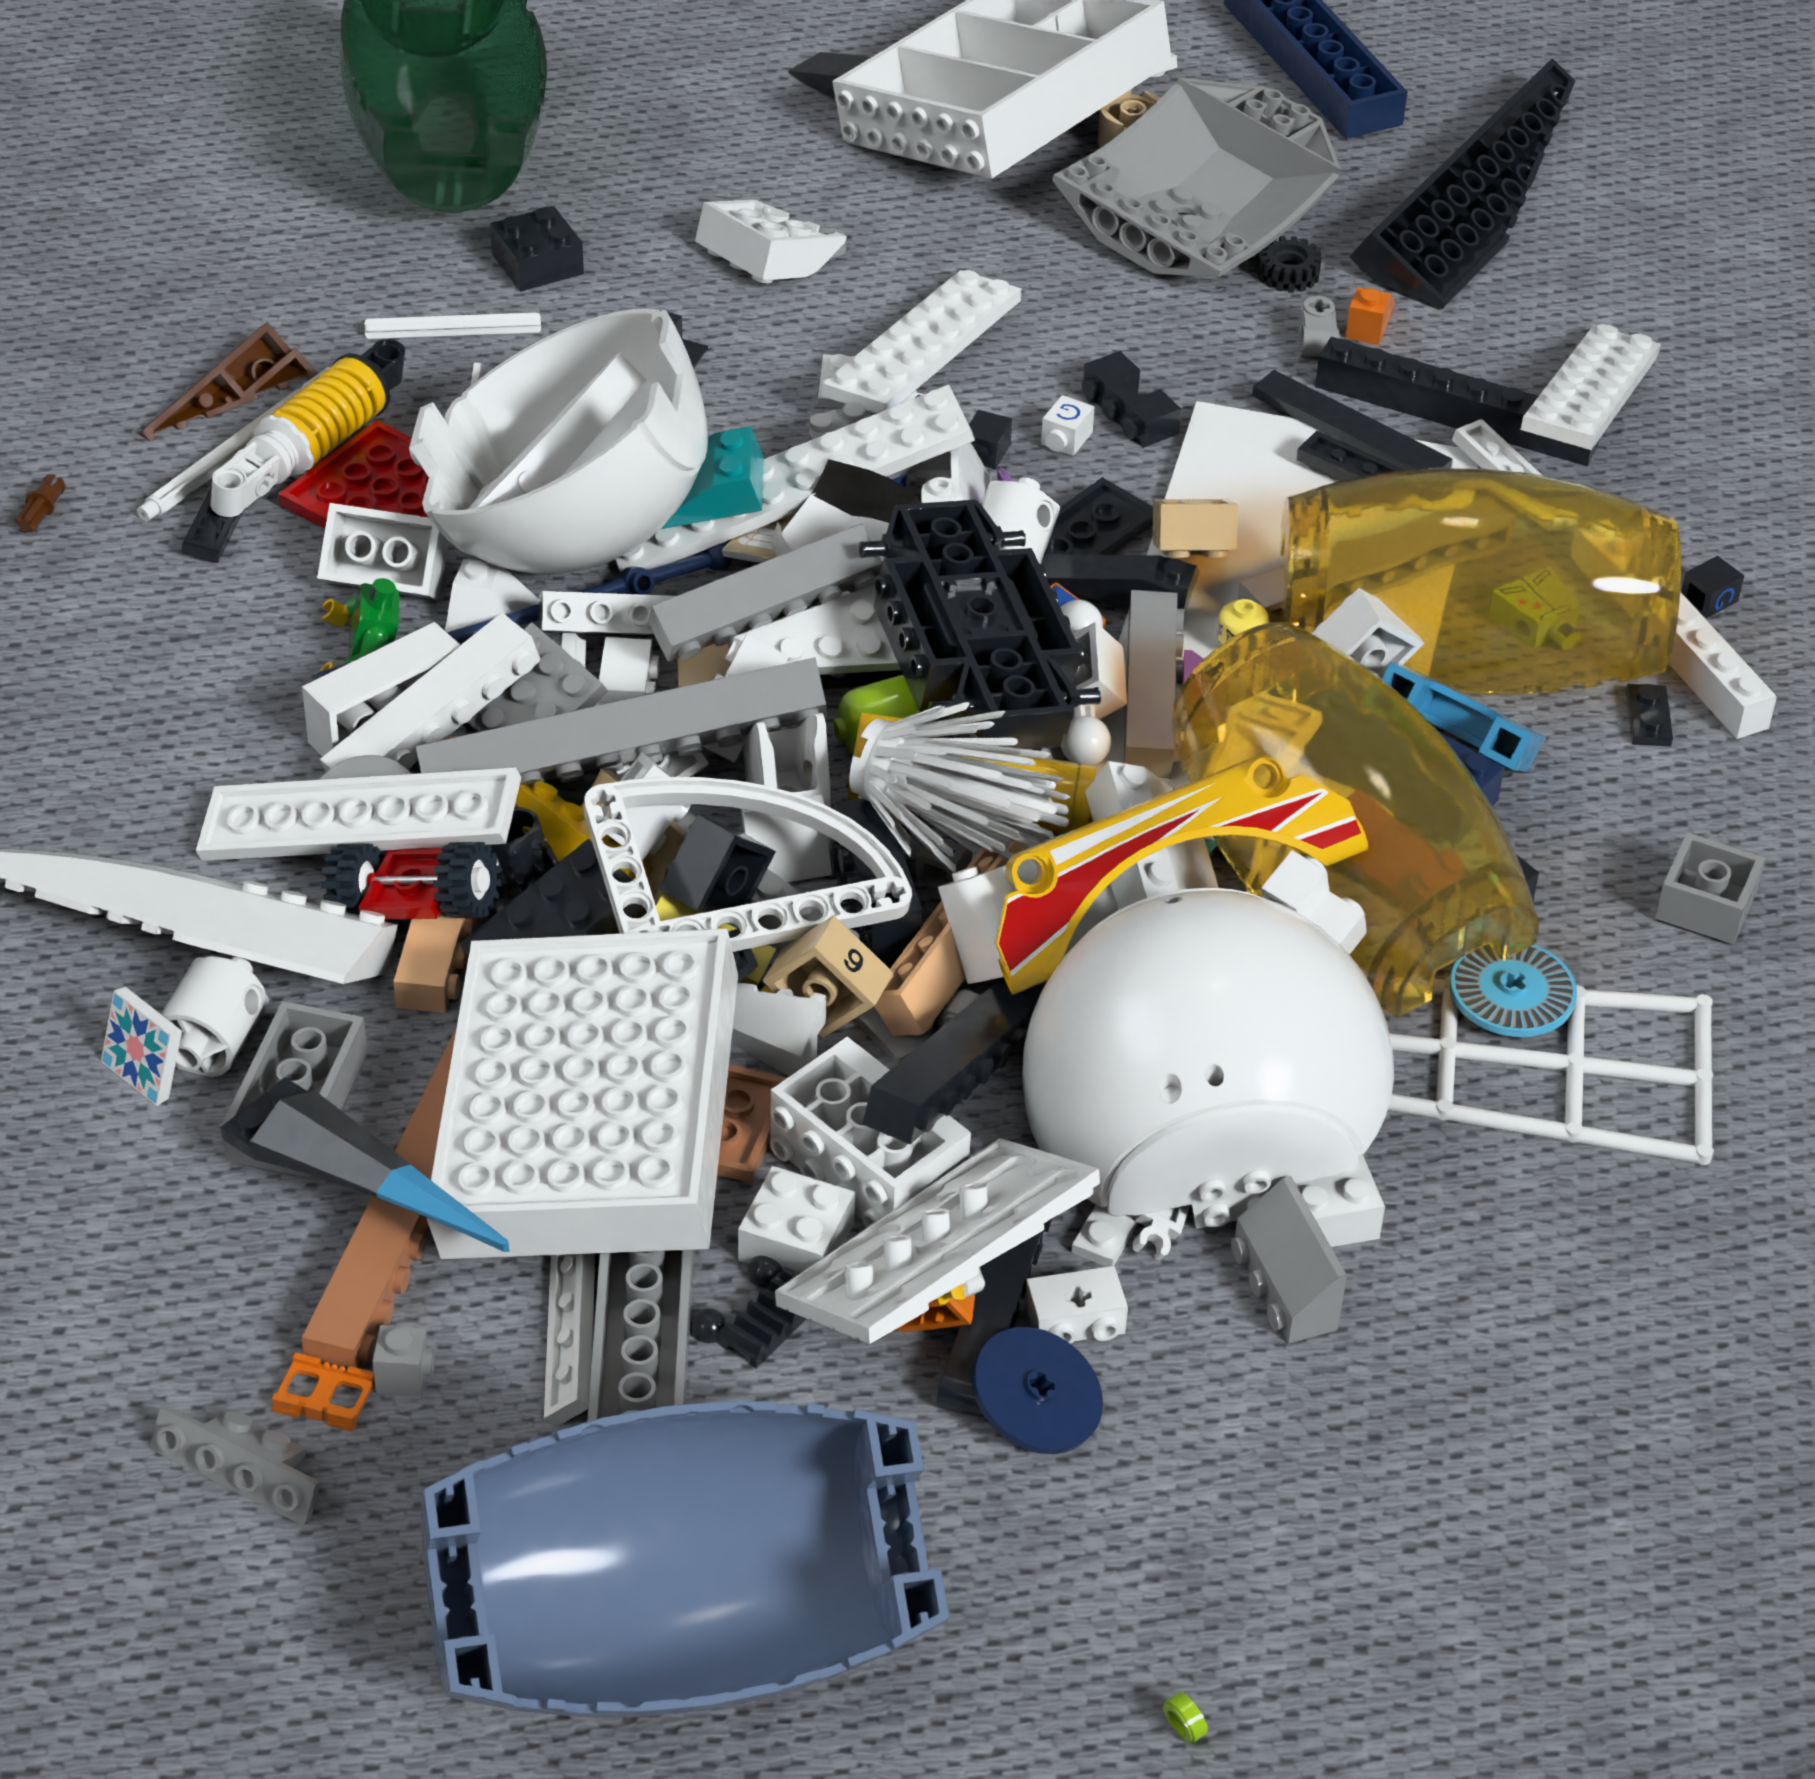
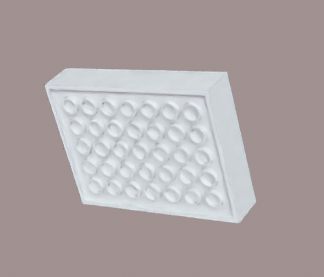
(588, 1093)

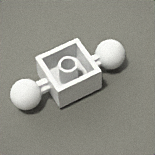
(1102, 667)

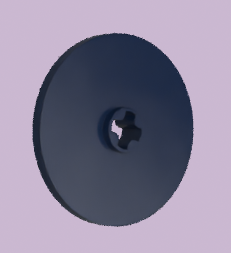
(1016, 1410)

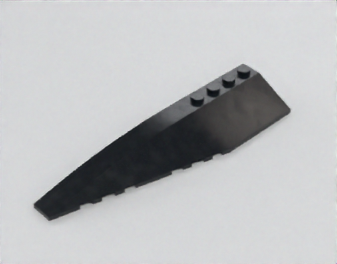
(1466, 206)

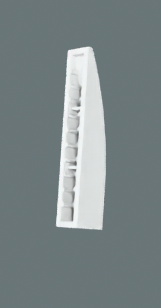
(567, 434)

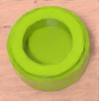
(1185, 1717)

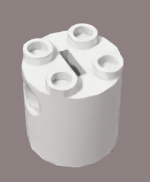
(1022, 507)
(216, 1012)

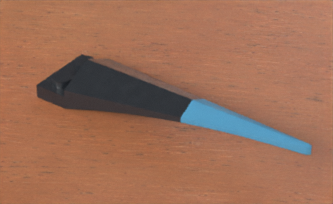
(318, 1139)

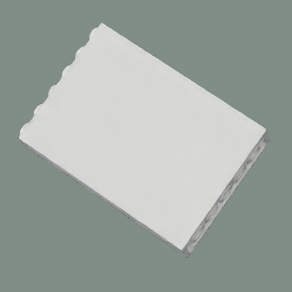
(1000, 79)

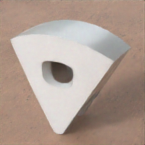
(790, 758)

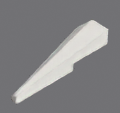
(778, 1026)

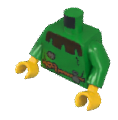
(372, 618)

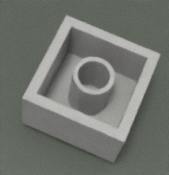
(1710, 888)

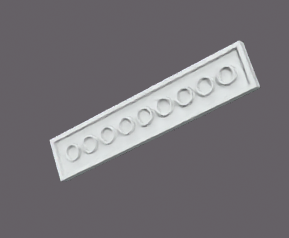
(876, 443)

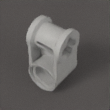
(1317, 326)

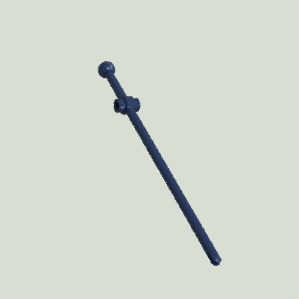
(629, 581)

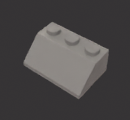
(1290, 1263)

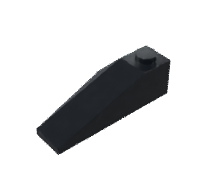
(1114, 576)

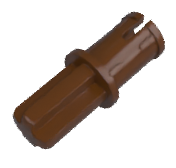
(40, 503)

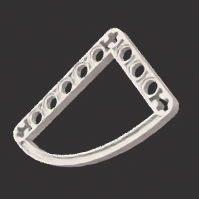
(749, 797)

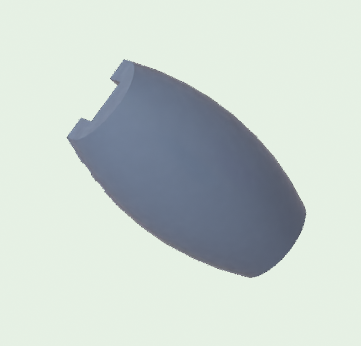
(678, 1559)

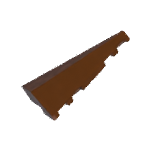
(249, 369)

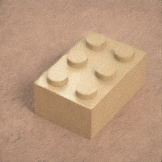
(1195, 525)

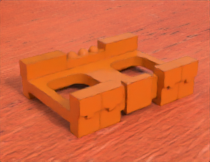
(318, 1403)

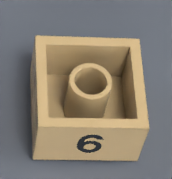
(832, 964)

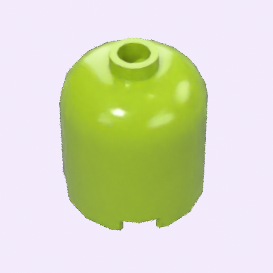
(883, 698)

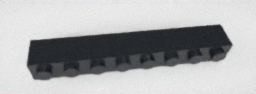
(1434, 395)
(951, 1063)

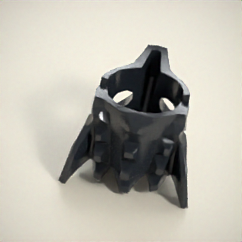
(524, 855)

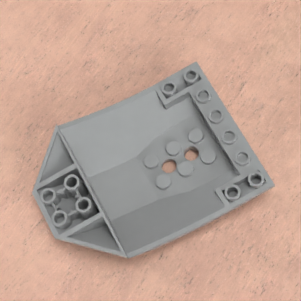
(1223, 154)

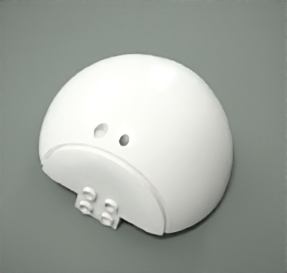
(618, 486)
(1206, 1055)

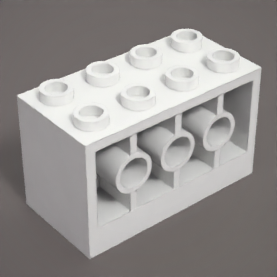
(821, 1131)

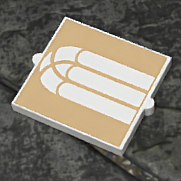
(754, 545)

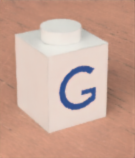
(1067, 425)

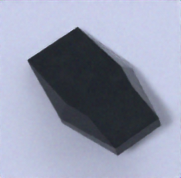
(824, 68)

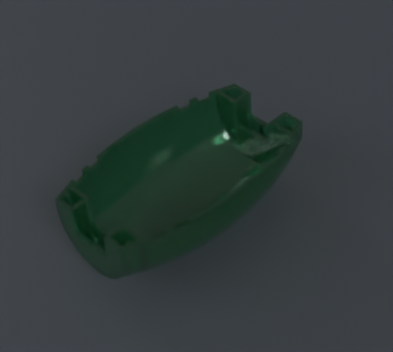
(444, 94)

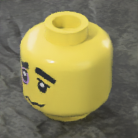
(1238, 617)

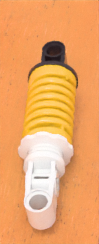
(309, 425)

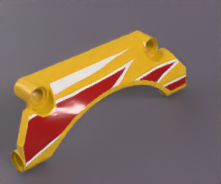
(1080, 864)

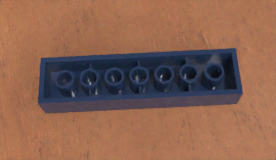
(1325, 63)

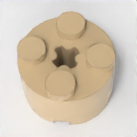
(1122, 113)

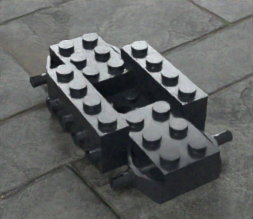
(977, 622)

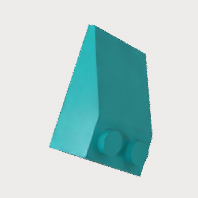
(727, 480)

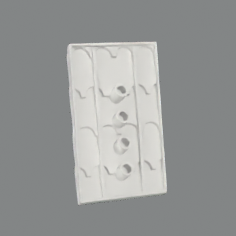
(937, 1240)

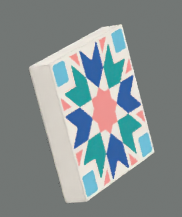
(141, 1046)

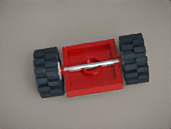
(413, 881)

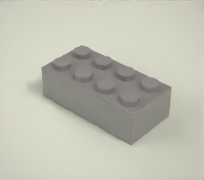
(312, 1049)

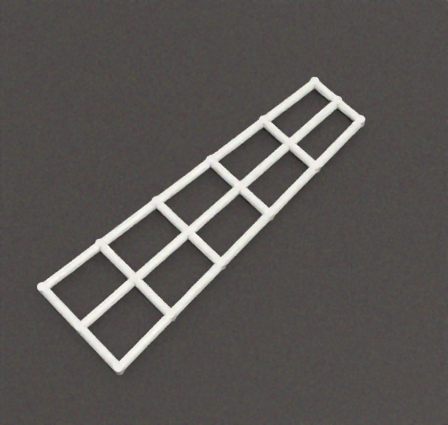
(1575, 1065)

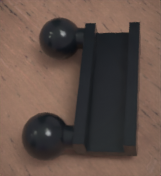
(762, 1325)

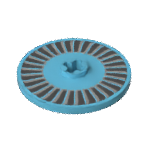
(1514, 996)

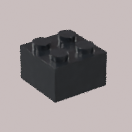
(537, 248)
(716, 867)

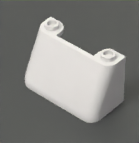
(953, 476)
(975, 908)

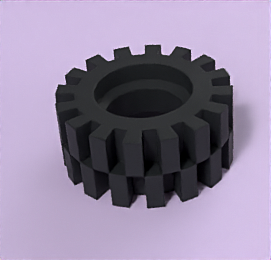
(1303, 272)

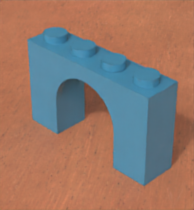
(1467, 719)

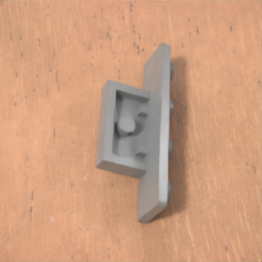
(240, 1457)

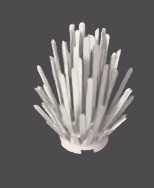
(954, 792)

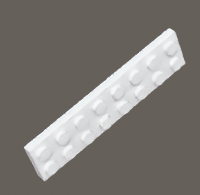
(922, 342)
(1591, 386)
(376, 810)

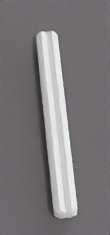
(452, 325)

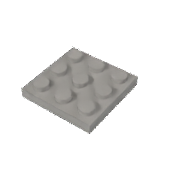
(551, 688)

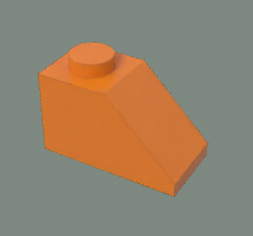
(1369, 315)

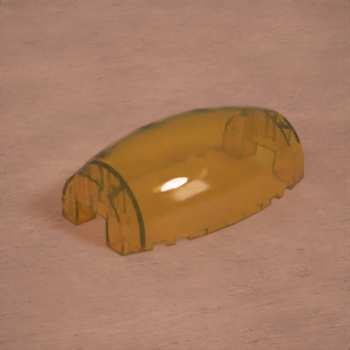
(1496, 572)
(1436, 855)

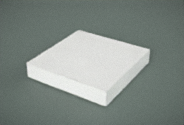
(799, 849)

